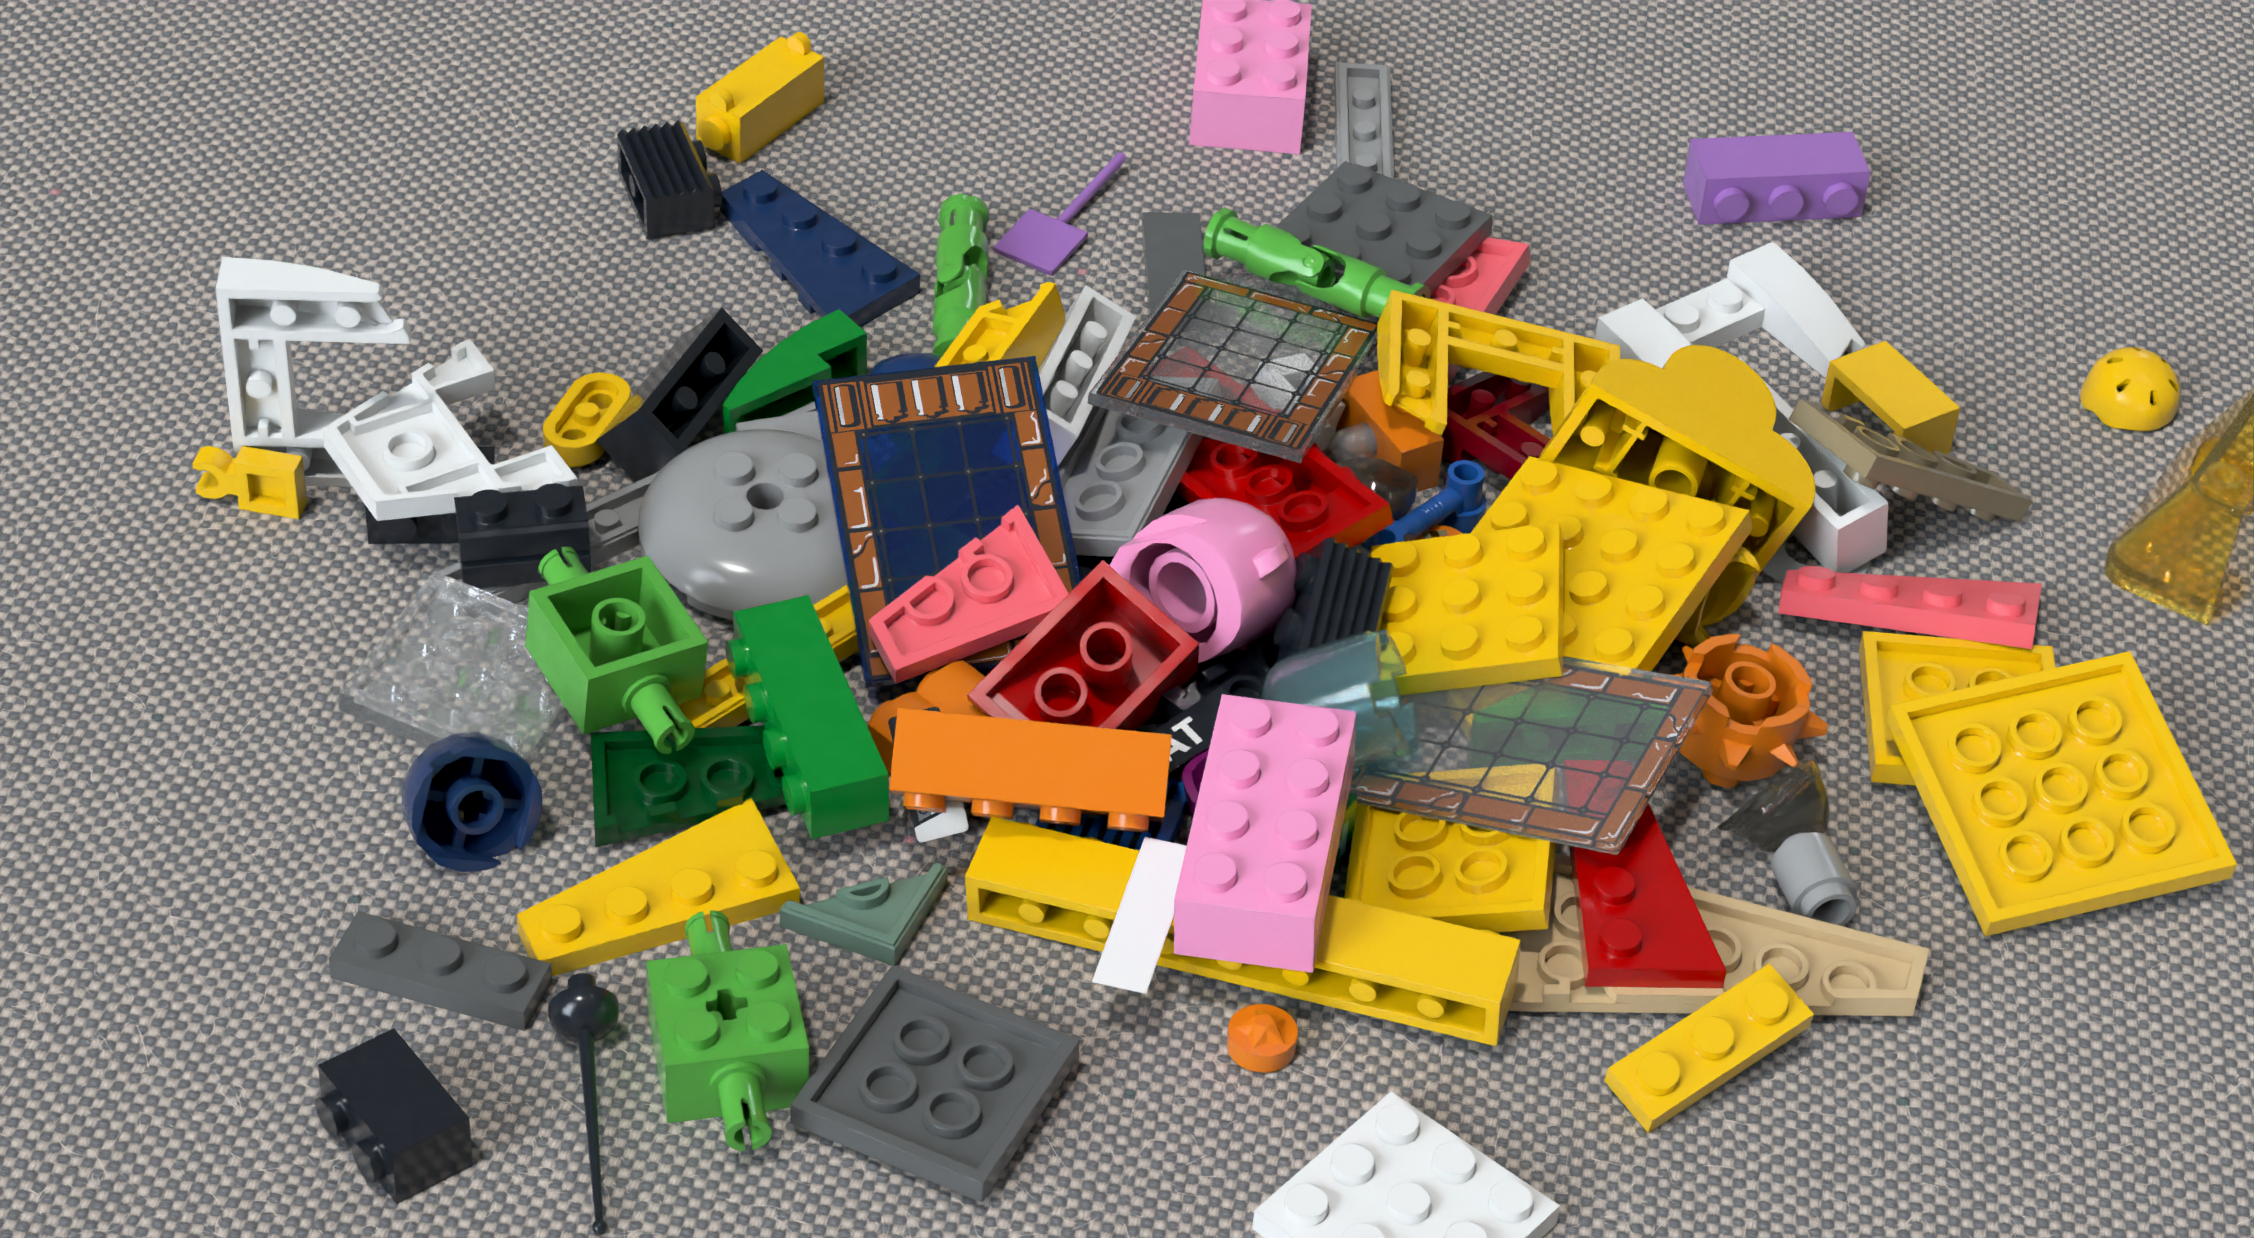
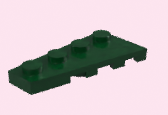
(656, 792)

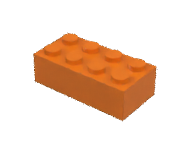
(1030, 766)

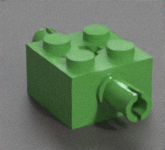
(617, 646)
(726, 1032)

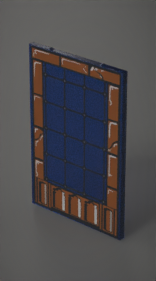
(925, 469)

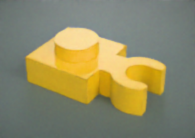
(259, 477)

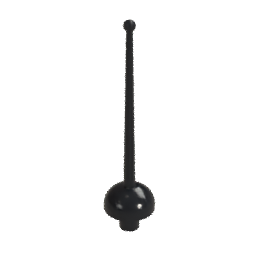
(583, 1017)

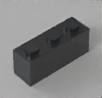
(679, 395)

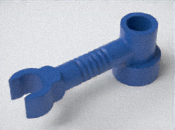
(1456, 506)

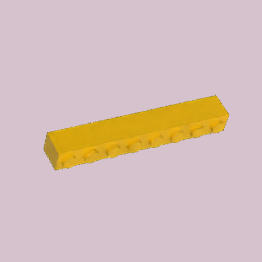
(1365, 960)

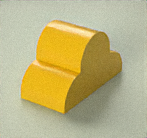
(1694, 431)

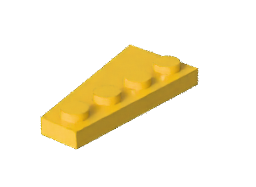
(647, 899)

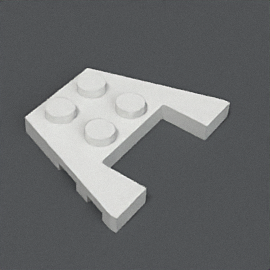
(413, 454)

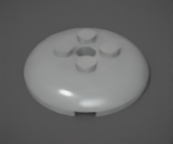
(744, 522)

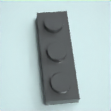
(440, 970)

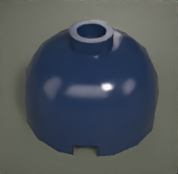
(470, 801)

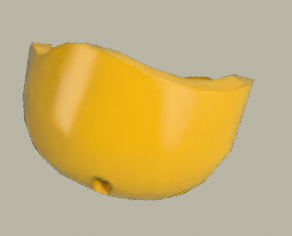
(2142, 378)

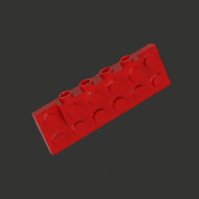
(1304, 498)

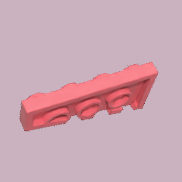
(1925, 605)

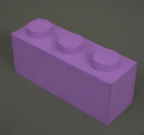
(1776, 178)

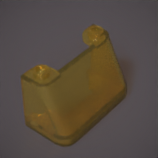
(2189, 521)

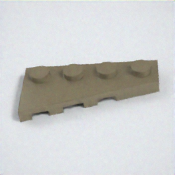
(1910, 468)

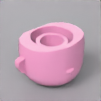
(1214, 572)

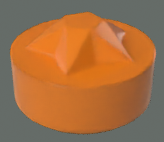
(1262, 1038)

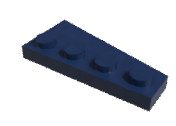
(817, 252)

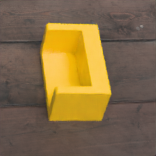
(1894, 393)

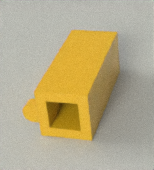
(761, 98)

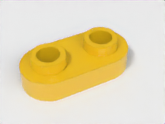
(583, 416)

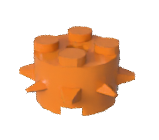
(1753, 711)

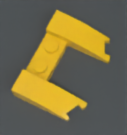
(1424, 335)

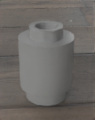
(1815, 878)

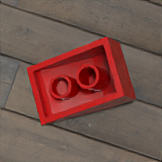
(1092, 660)

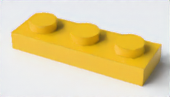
(1708, 1047)

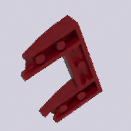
(1492, 420)

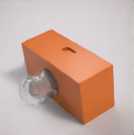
(1386, 433)

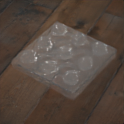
(456, 668)

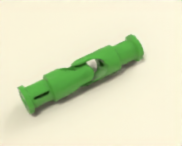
(1284, 260)
(960, 267)

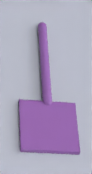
(1047, 241)

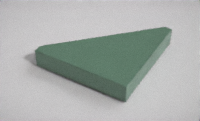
(871, 916)

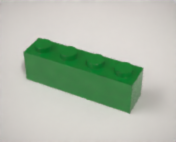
(808, 717)

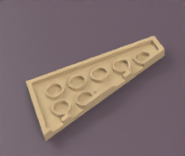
(1823, 962)

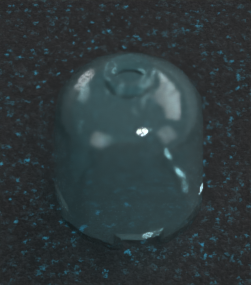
(1358, 677)

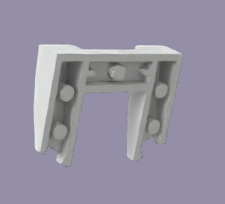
(1759, 291)
(259, 314)

